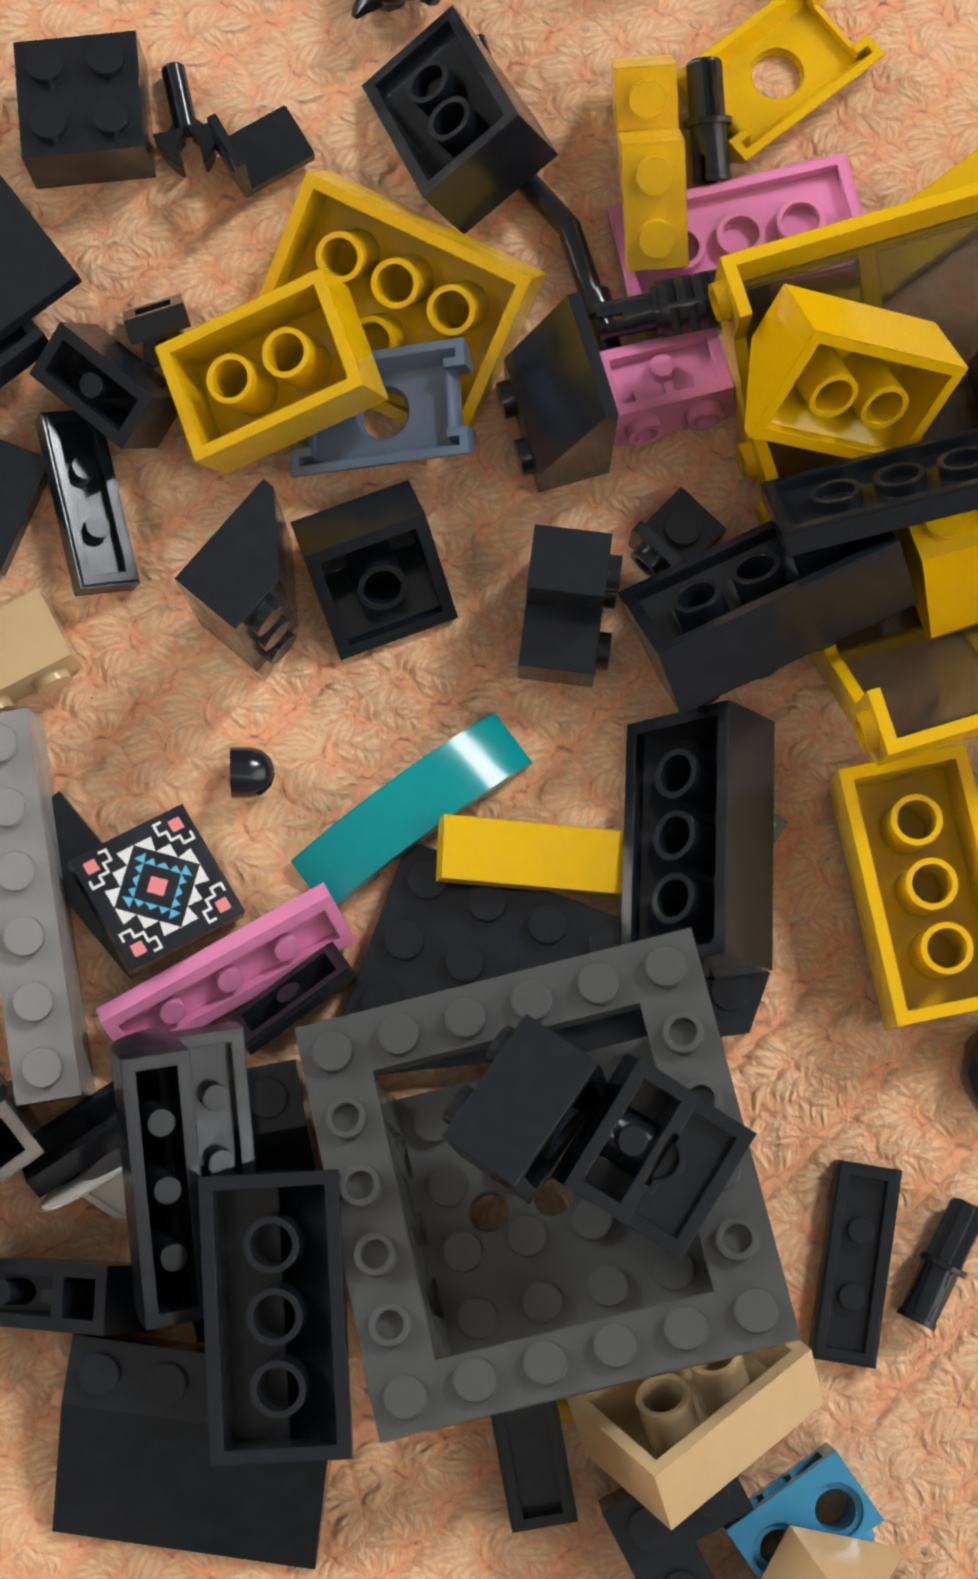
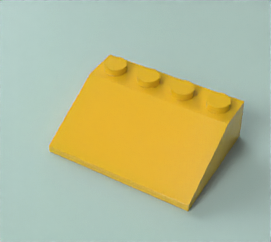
(408, 278)

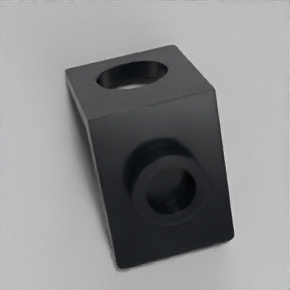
(262, 149)

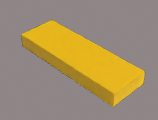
(529, 856)

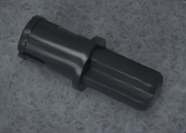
(707, 121)
(941, 1264)

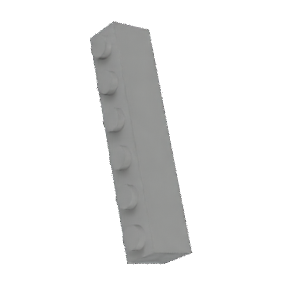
(36, 931)

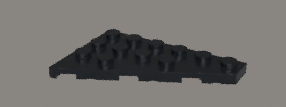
(463, 933)

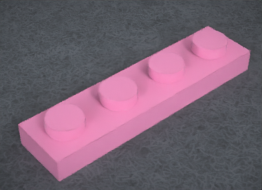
(230, 969)

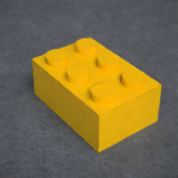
(271, 372)

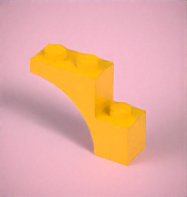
(650, 162)

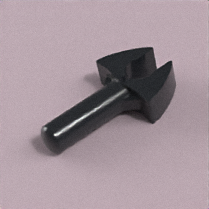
(184, 122)

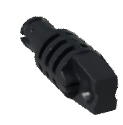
(669, 307)

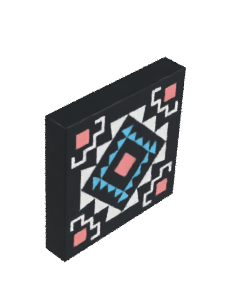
(155, 889)

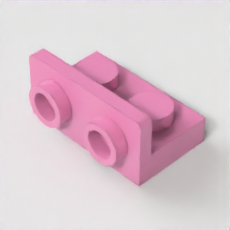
(669, 386)

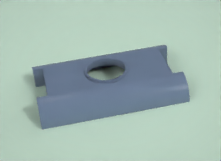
(431, 386)

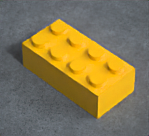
(914, 879)

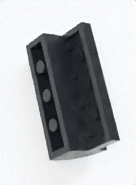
(177, 1119)

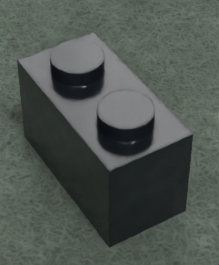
(106, 385)

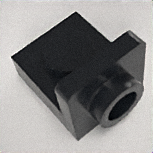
(674, 534)

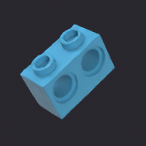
(792, 1502)

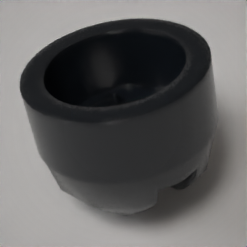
(249, 772)

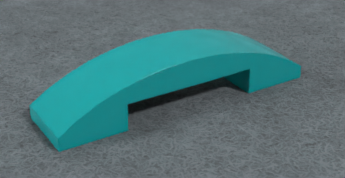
(410, 807)

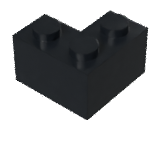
(565, 596)
(666, 1554)

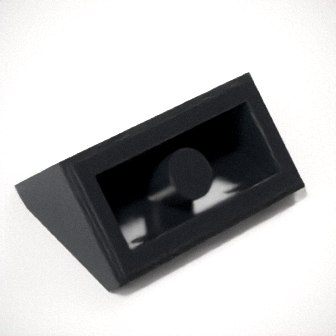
(293, 996)

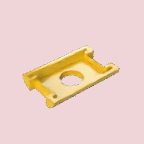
(804, 37)

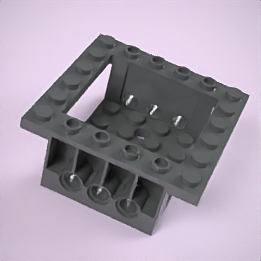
(546, 1304)

